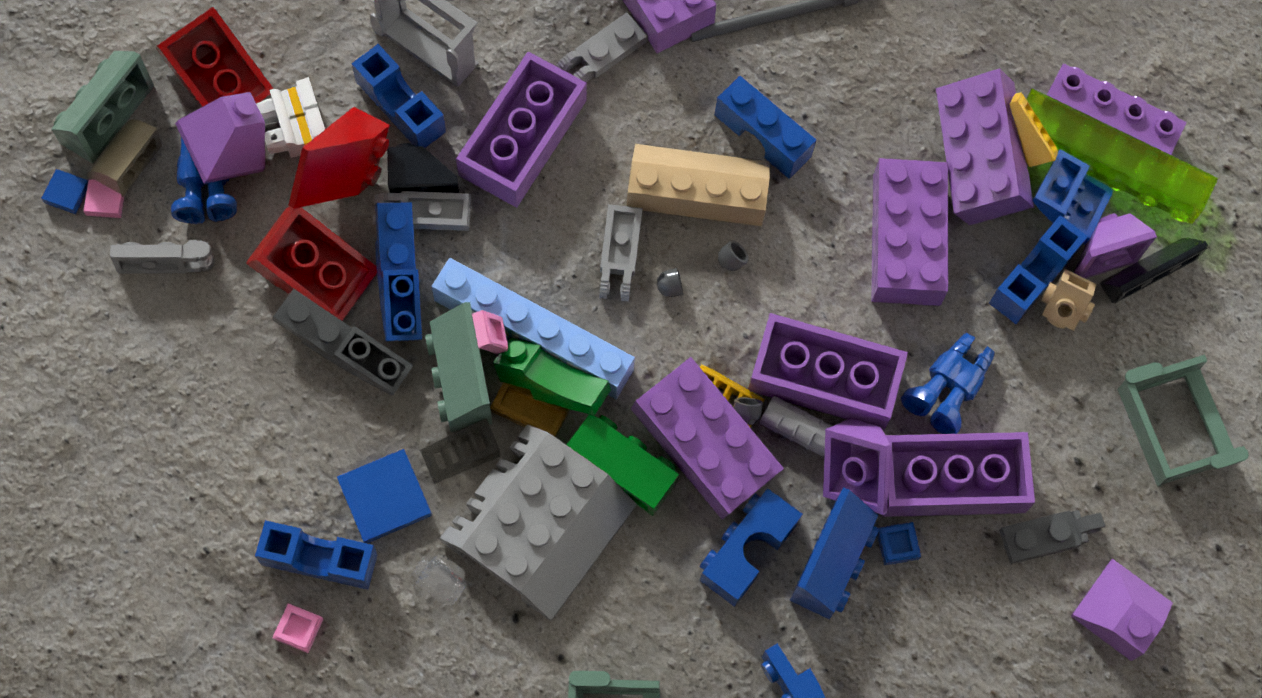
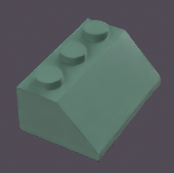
(103, 105)
(458, 369)

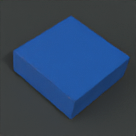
(65, 191)
(898, 543)

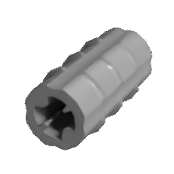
(795, 425)

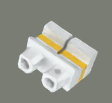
(297, 115)

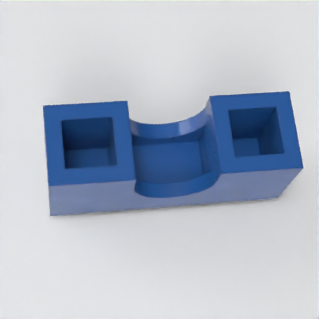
(385, 85)
(784, 141)
(1039, 268)
(766, 520)
(299, 553)

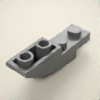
(341, 344)

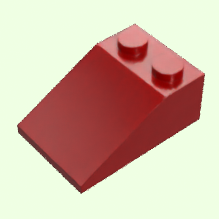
(212, 61)
(340, 160)
(313, 261)

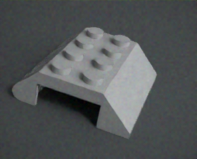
(541, 520)

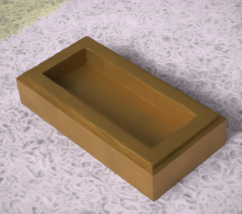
(520, 407)

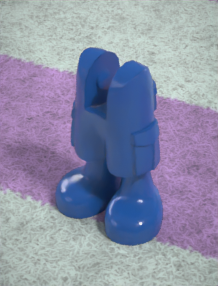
(190, 208)
(959, 376)

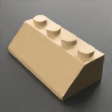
(698, 185)

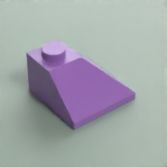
(225, 138)
(1114, 245)
(859, 461)
(1123, 611)

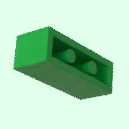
(626, 461)

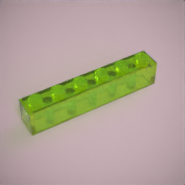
(1125, 161)

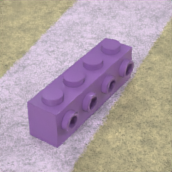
(1117, 108)

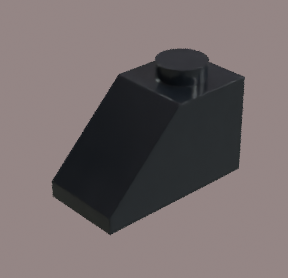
(418, 171)

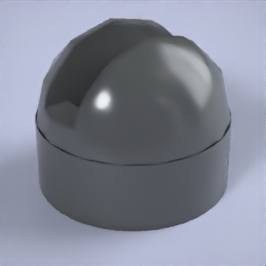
(732, 256)
(670, 283)
(749, 409)

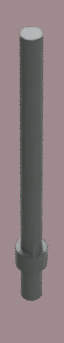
(766, 16)

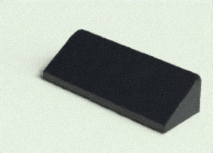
(1153, 268)

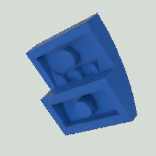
(1072, 194)

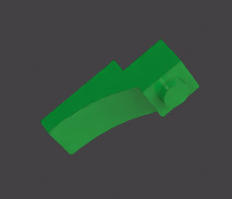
(549, 378)

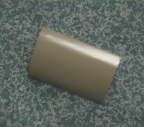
(126, 156)

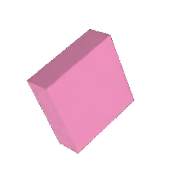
(102, 201)
(490, 332)
(298, 628)

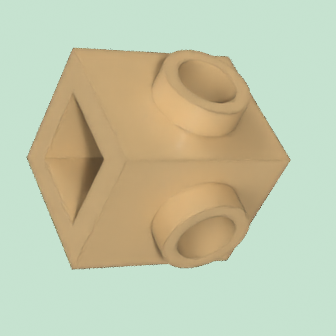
(1068, 300)

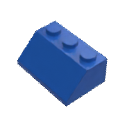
(836, 556)

